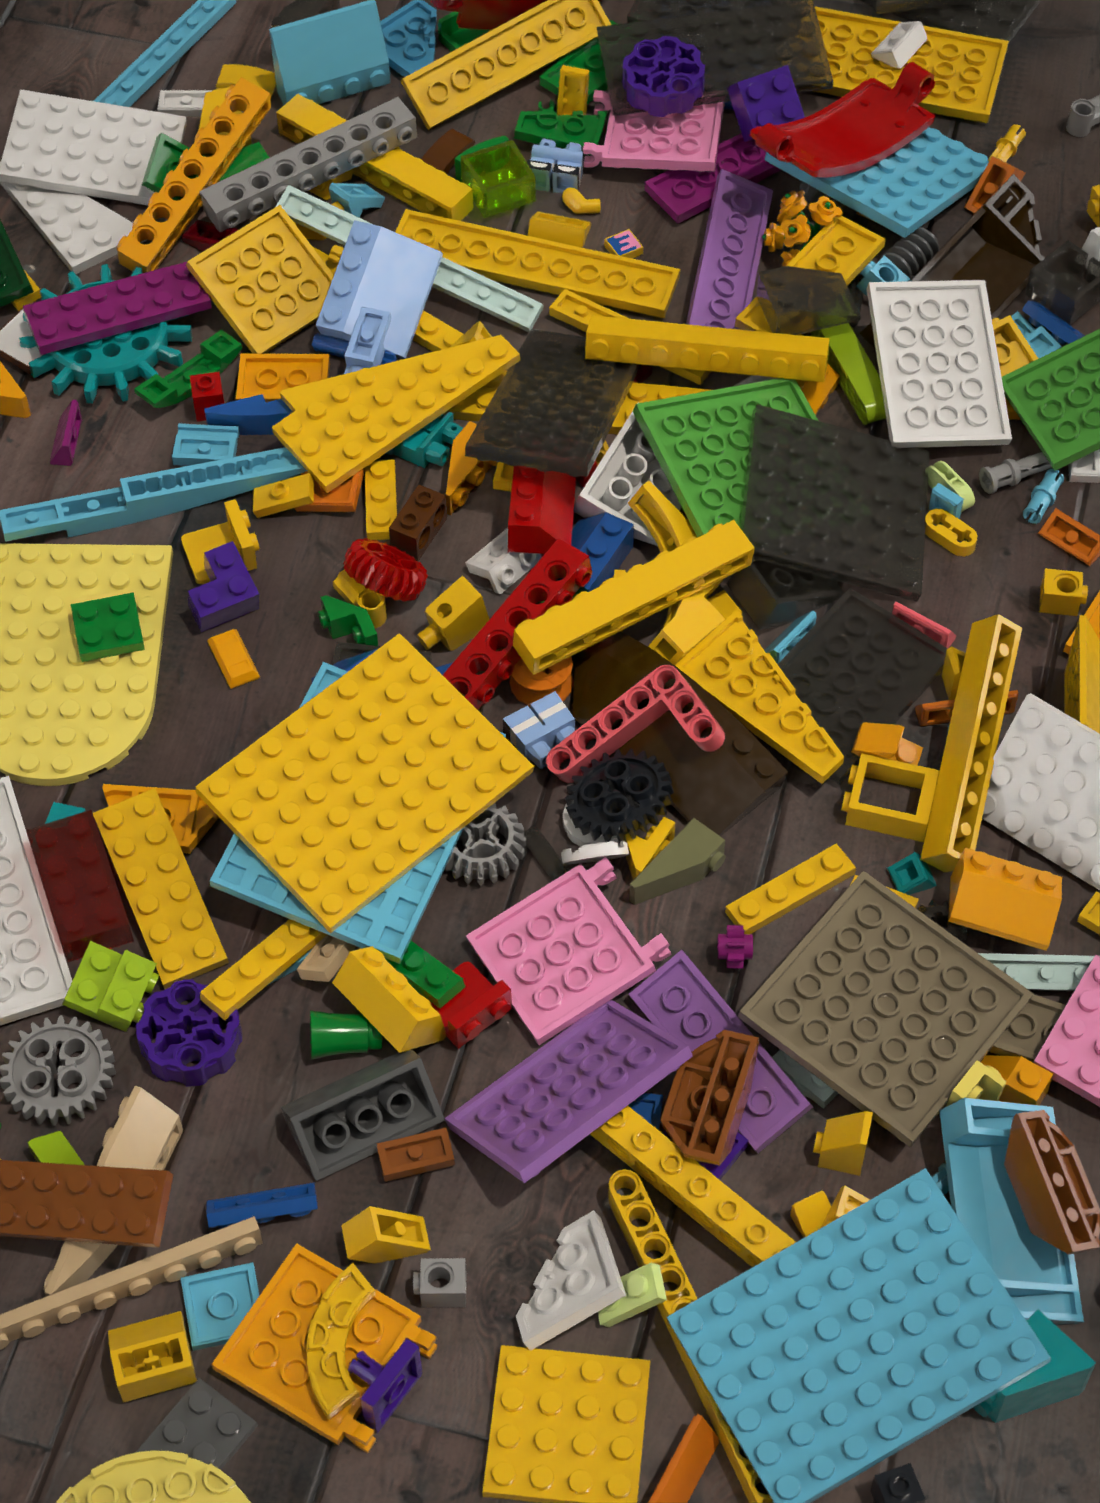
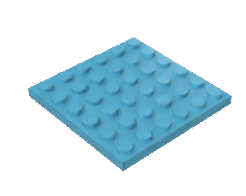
(905, 186)

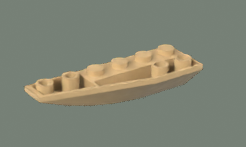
(140, 1140)

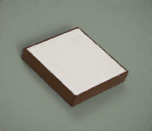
(10, 344)

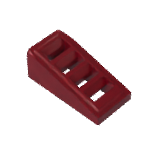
(208, 239)

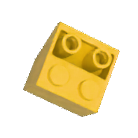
(151, 1356)

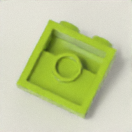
(111, 986)

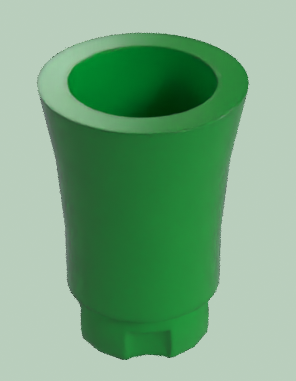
(341, 1034)

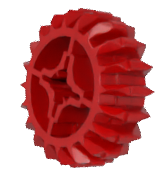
(385, 569)

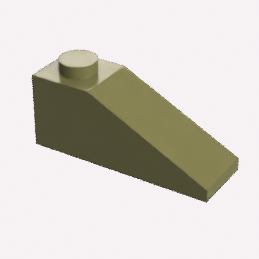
(680, 863)

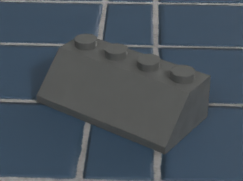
(360, 1110)

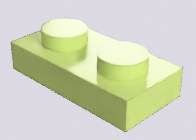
(643, 1290)

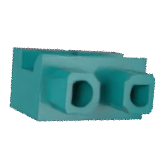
(429, 442)

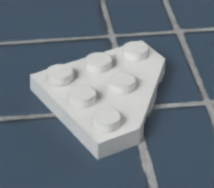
(572, 1284)

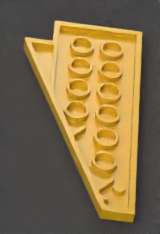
(363, 414)

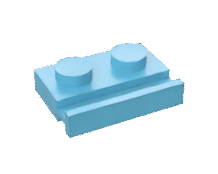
(204, 443)

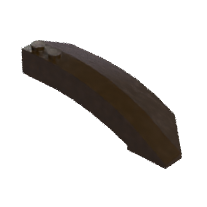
(991, 246)
(707, 786)

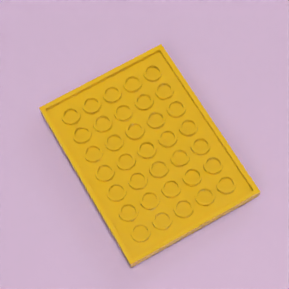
(364, 781)

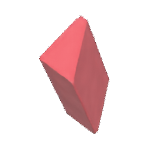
(928, 627)

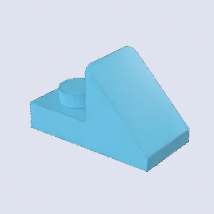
(355, 197)

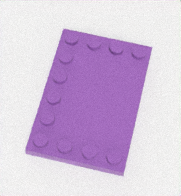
(567, 1089)

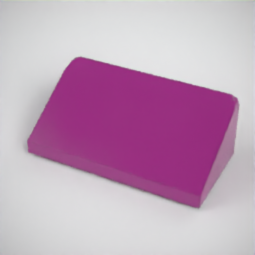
(67, 435)

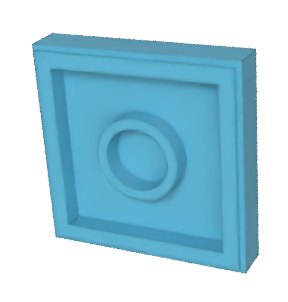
(218, 1303)

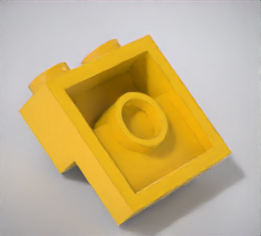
(1011, 346)

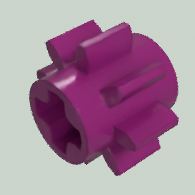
(735, 946)

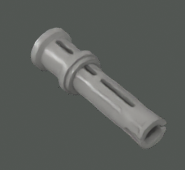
(1012, 471)

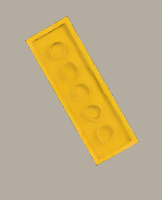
(836, 248)
(160, 888)

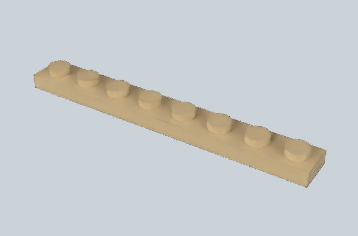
(129, 1280)

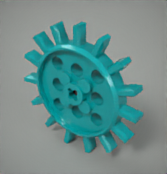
(99, 366)

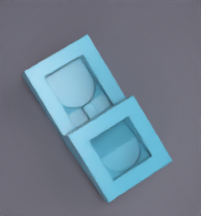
(1038, 339)

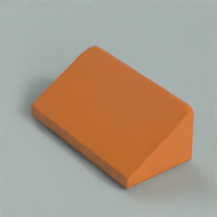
(1072, 537)

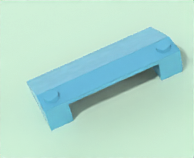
(986, 1204)

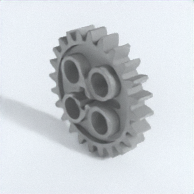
(25, 1070)

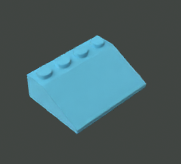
(330, 54)

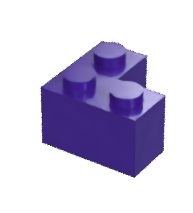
(228, 593)

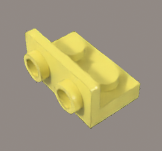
(979, 1083)

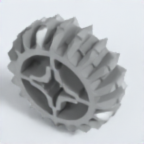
(483, 853)

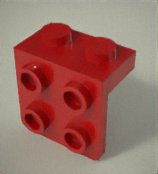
(473, 1006)

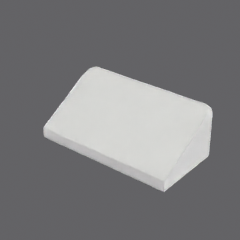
(901, 44)

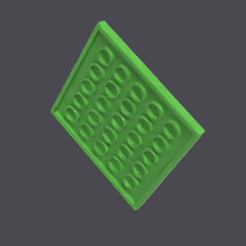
(706, 444)

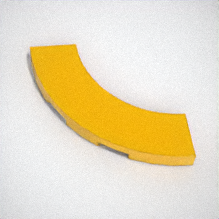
(328, 1340)

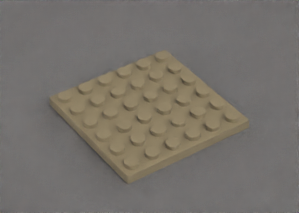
(885, 1007)

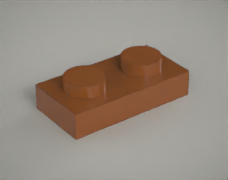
(415, 1154)

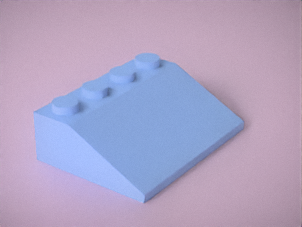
(382, 274)

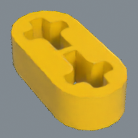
(950, 532)

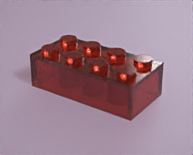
(79, 884)

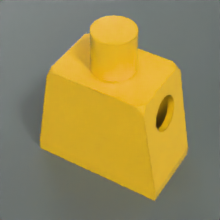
(454, 616)

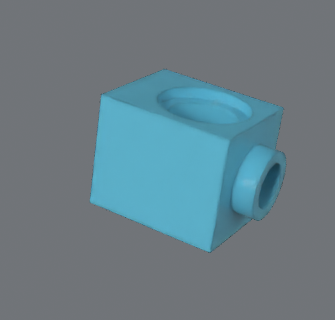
(881, 272)

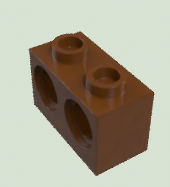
(418, 521)

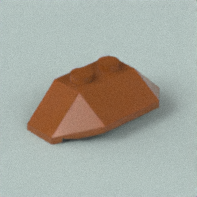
(711, 1096)
(1051, 1184)

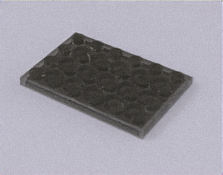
(860, 669)

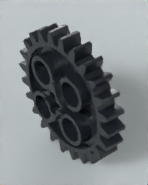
(619, 795)

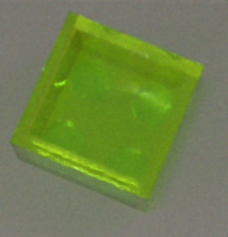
(499, 178)

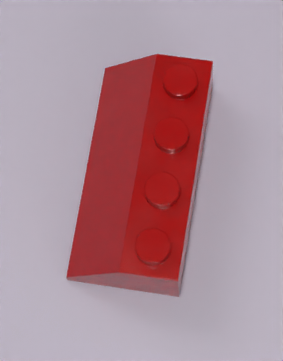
(540, 509)

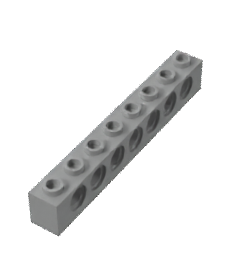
(309, 163)

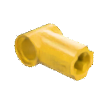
(362, 597)

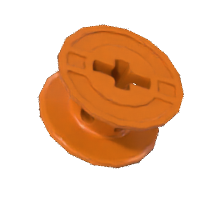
(532, 687)

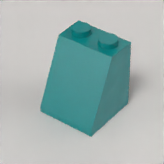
(1054, 1382)

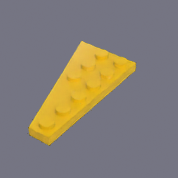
(759, 694)

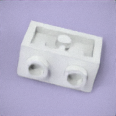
(499, 565)

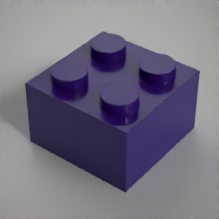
(765, 100)

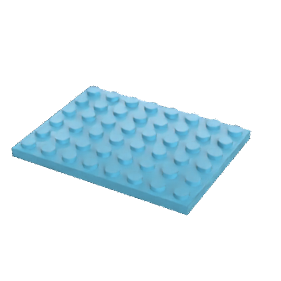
(857, 1341)

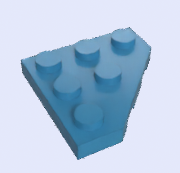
(410, 37)

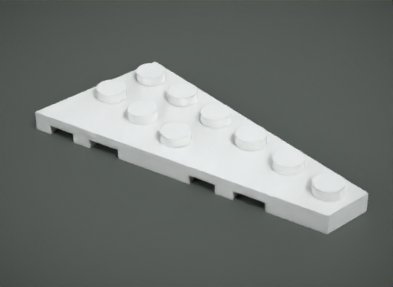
(72, 224)

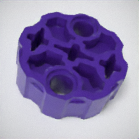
(663, 76)
(175, 1047)

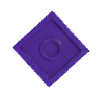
(388, 1383)

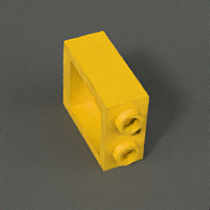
(888, 820)

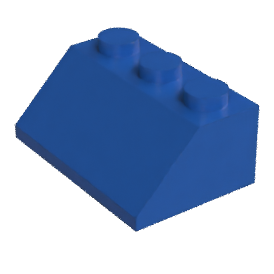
(607, 543)

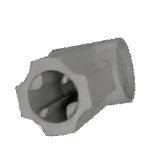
(1083, 116)

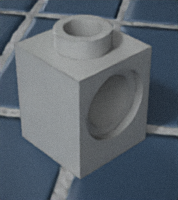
(449, 1296)

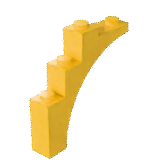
(694, 616)

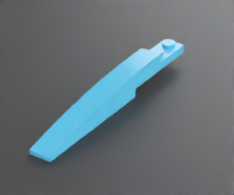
(150, 495)

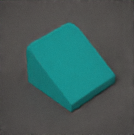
(911, 875)

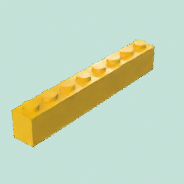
(393, 172)
(707, 348)
(632, 596)
(971, 741)

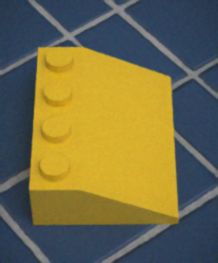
(1083, 676)

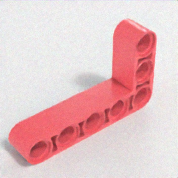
(635, 721)

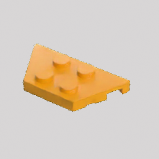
(184, 808)

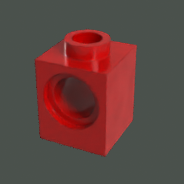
(206, 392)

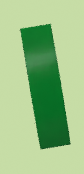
(215, 356)

